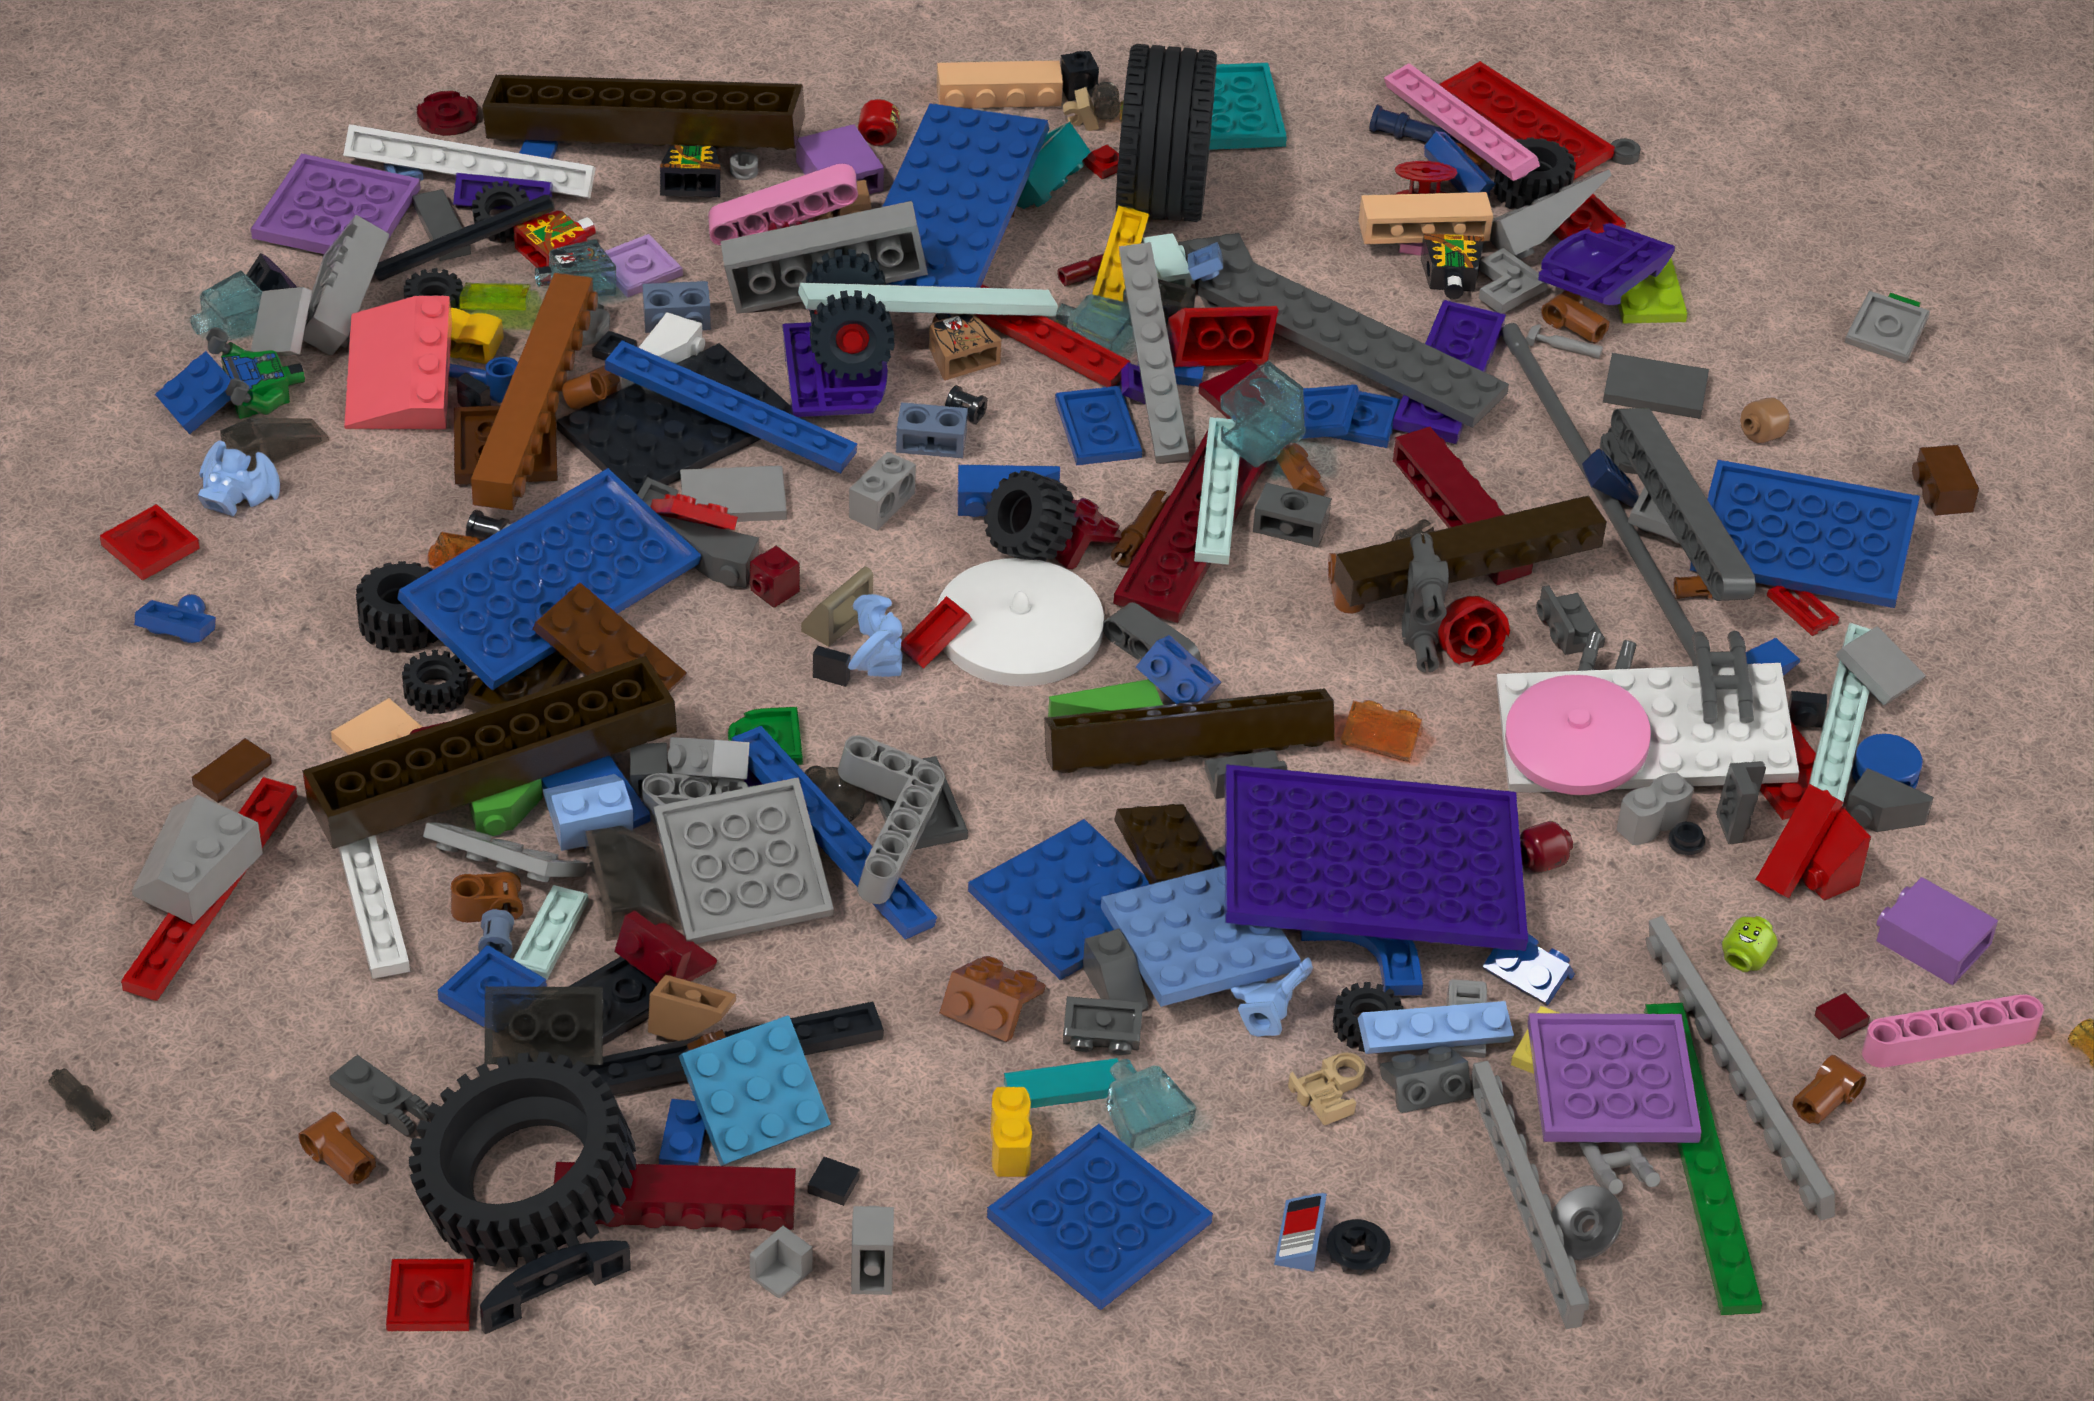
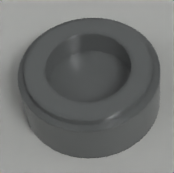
(1626, 151)

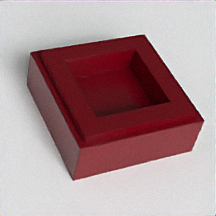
(1842, 1016)

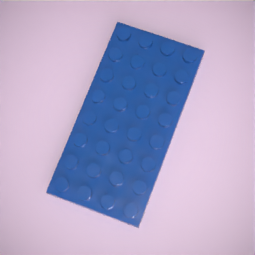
(964, 187)
(500, 587)

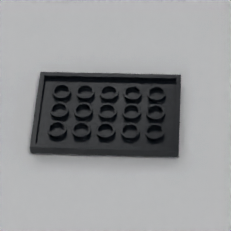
(656, 437)

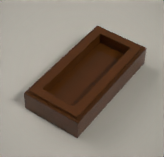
(231, 770)

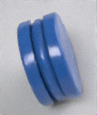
(1890, 757)

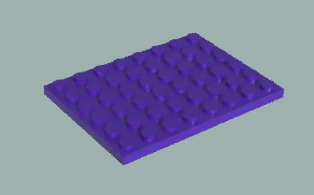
(1373, 858)

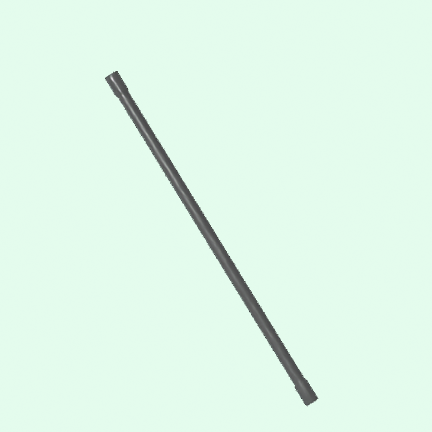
(1520, 349)

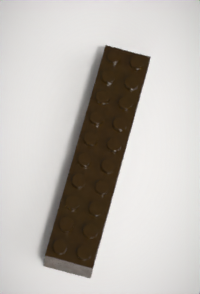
(644, 111)
(489, 752)

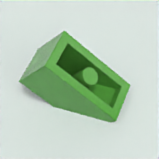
(505, 809)

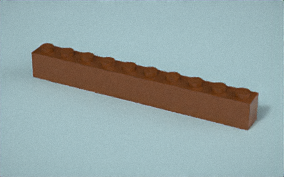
(533, 392)

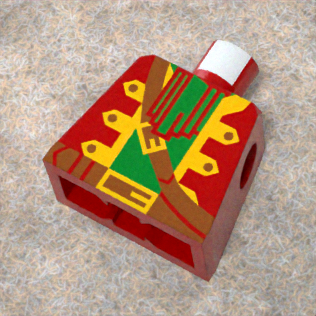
(547, 232)

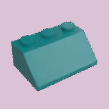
(1058, 157)

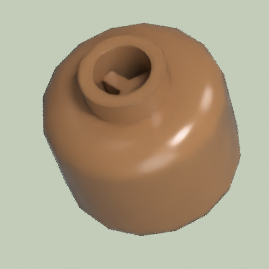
(1765, 420)

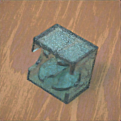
(1265, 413)

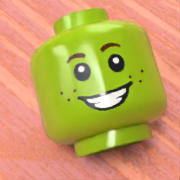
(1749, 943)

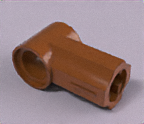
(1569, 311)
(589, 388)
(1833, 1084)
(332, 1142)

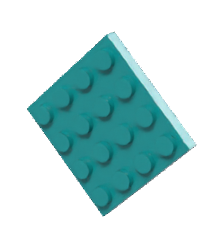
(1246, 108)

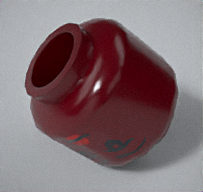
(1545, 846)

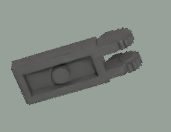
(378, 1094)

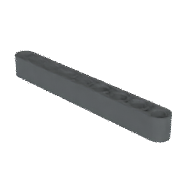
(1683, 504)

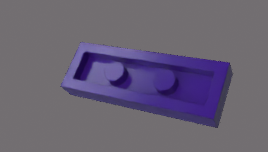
(469, 184)

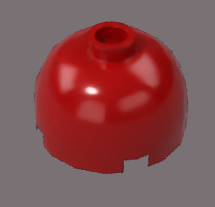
(1474, 623)

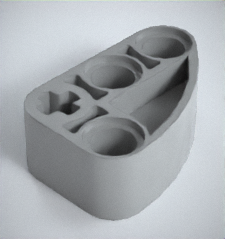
(670, 788)

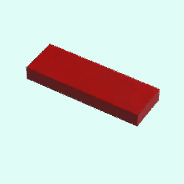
(1799, 840)

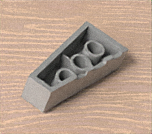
(343, 284)

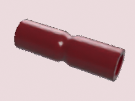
(1080, 270)

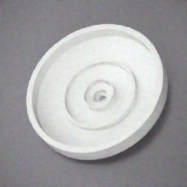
(1027, 623)

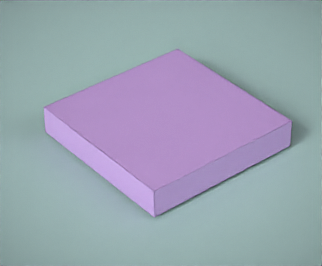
(642, 263)

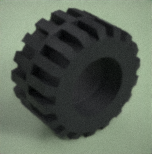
(1554, 173)
(1030, 516)
(383, 616)

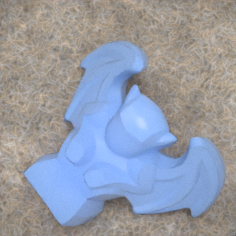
(230, 483)
(882, 651)
(1269, 1001)

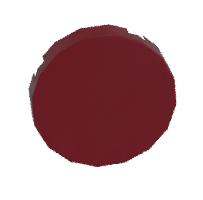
(456, 118)

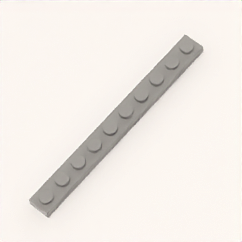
(1743, 1073)

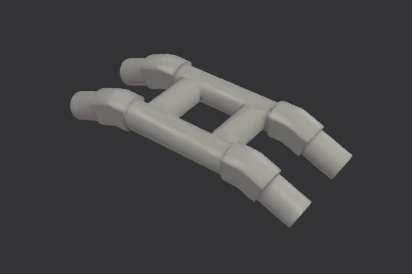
(1604, 1163)

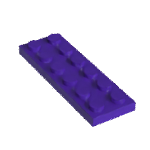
(1466, 335)

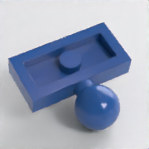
(184, 620)

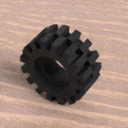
(496, 197)
(435, 284)
(439, 695)
(1358, 1001)

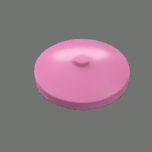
(1577, 734)

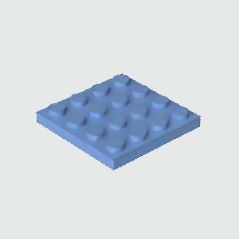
(1186, 944)

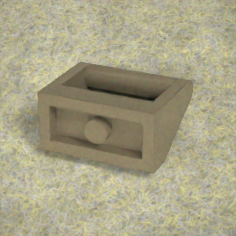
(835, 613)

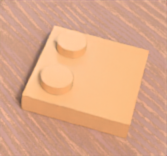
(374, 727)

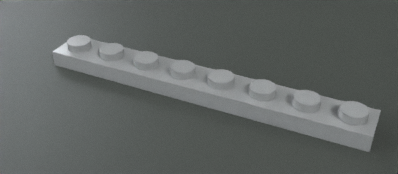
(1153, 353)
(1531, 1203)

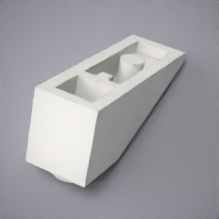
(673, 340)

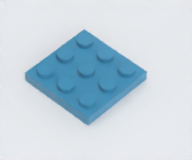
(754, 1090)

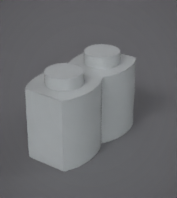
(1654, 808)

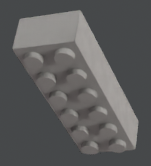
(770, 265)

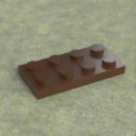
(599, 638)

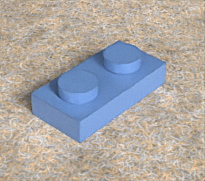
(1205, 262)

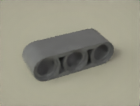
(1138, 630)

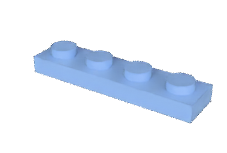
(1435, 1027)

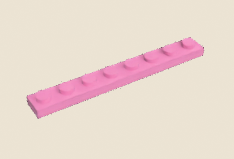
(1462, 122)

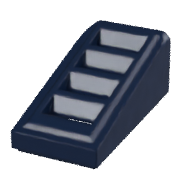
(1609, 478)

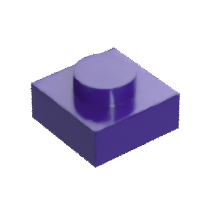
(1132, 383)

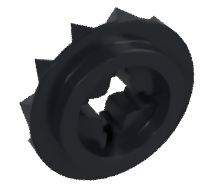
(1349, 1235)

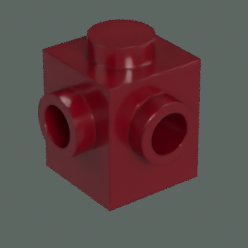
(775, 576)

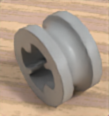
(744, 166)

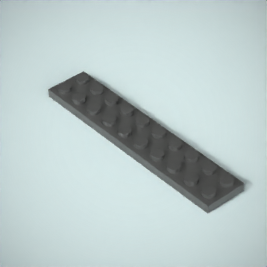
(1359, 341)

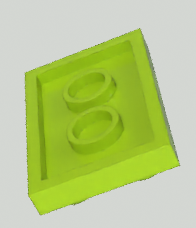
(1654, 299)

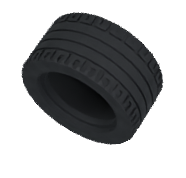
(1166, 131)

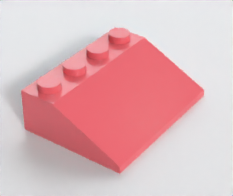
(400, 365)

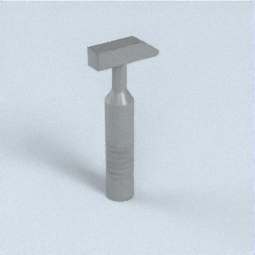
(1564, 343)

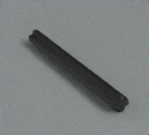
(463, 237)

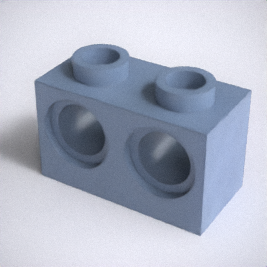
(678, 298)
(931, 430)

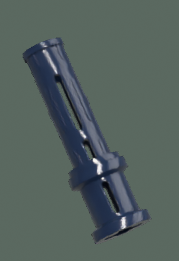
(1401, 125)

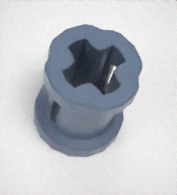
(496, 931)

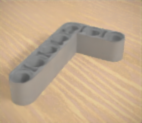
(914, 788)

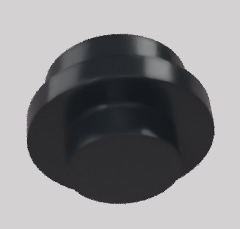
(1686, 838)

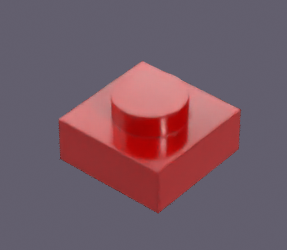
(1102, 161)

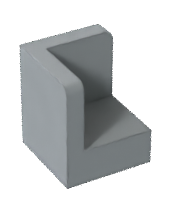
(781, 1262)

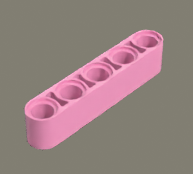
(787, 201)
(1952, 1030)

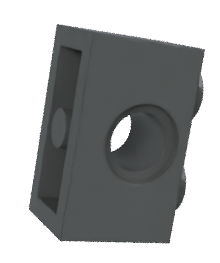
(1292, 515)

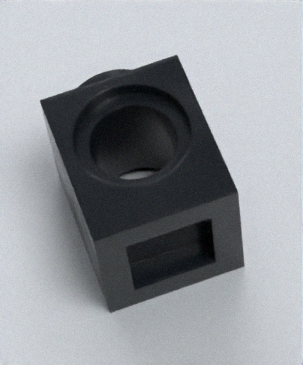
(1077, 72)

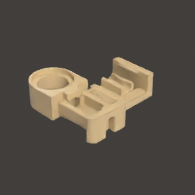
(1326, 1096)

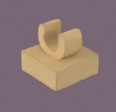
(1083, 110)

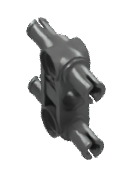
(1424, 602)

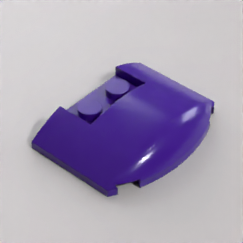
(1604, 263)
(821, 393)

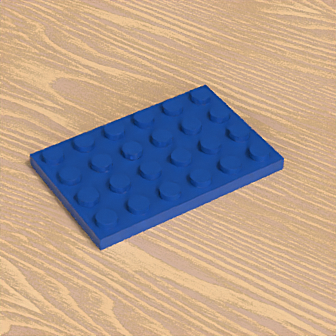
(1816, 531)

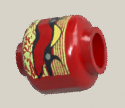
(879, 122)

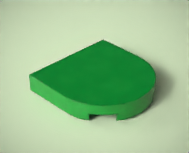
(779, 723)

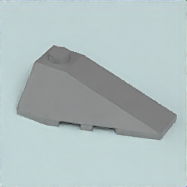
(1531, 225)

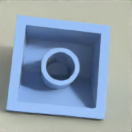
(588, 807)

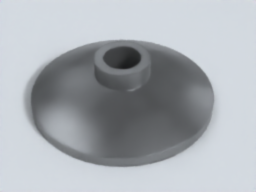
(1579, 1211)

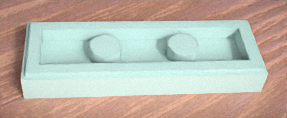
(551, 930)

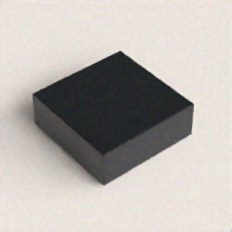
(609, 343)
(831, 666)
(833, 1181)

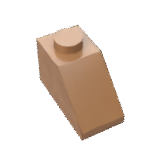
(685, 1008)

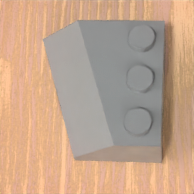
(197, 858)

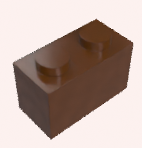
(1945, 480)

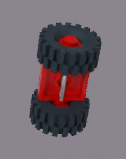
(850, 331)

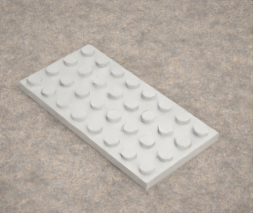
(1678, 734)

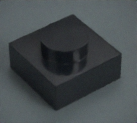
(472, 392)
(1807, 708)

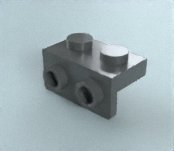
(1102, 1024)
(1427, 1078)

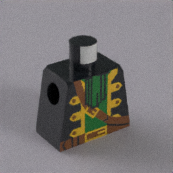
(690, 172)
(1451, 262)

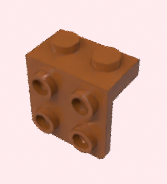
(989, 996)

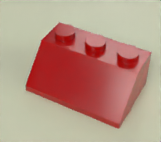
(1221, 335)

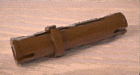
(1135, 534)

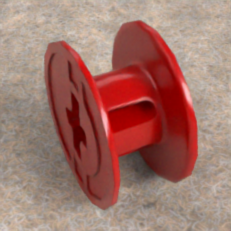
(1425, 173)

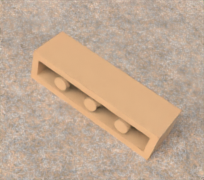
(999, 84)
(1409, 216)

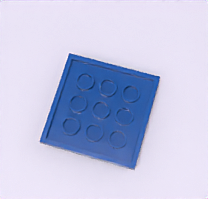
(1055, 893)
(1099, 1216)

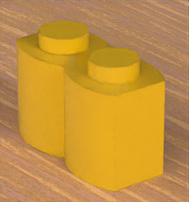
(475, 336)
(1011, 1131)

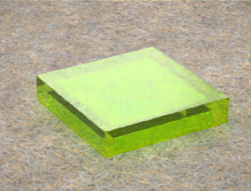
(495, 296)

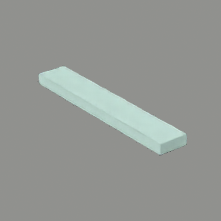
(1217, 497)

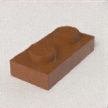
(1299, 471)

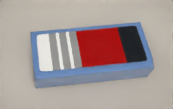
(1301, 1232)

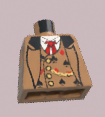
(962, 344)

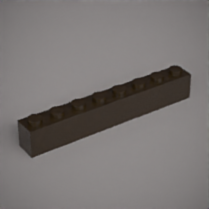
(1475, 548)
(1189, 730)

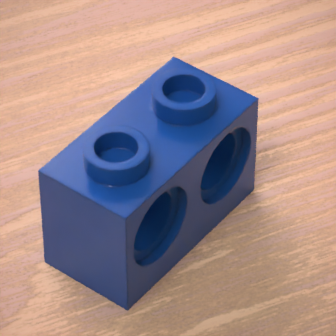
(1177, 672)

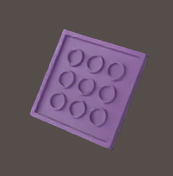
(324, 196)
(1613, 1078)

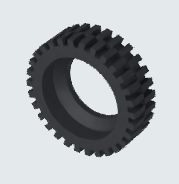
(490, 1110)

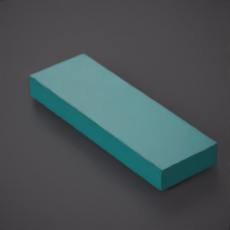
(1064, 1083)

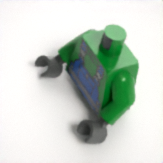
(257, 378)

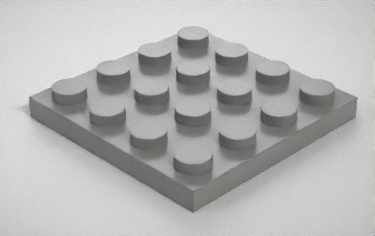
(743, 861)

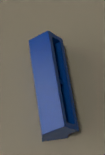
(1469, 176)

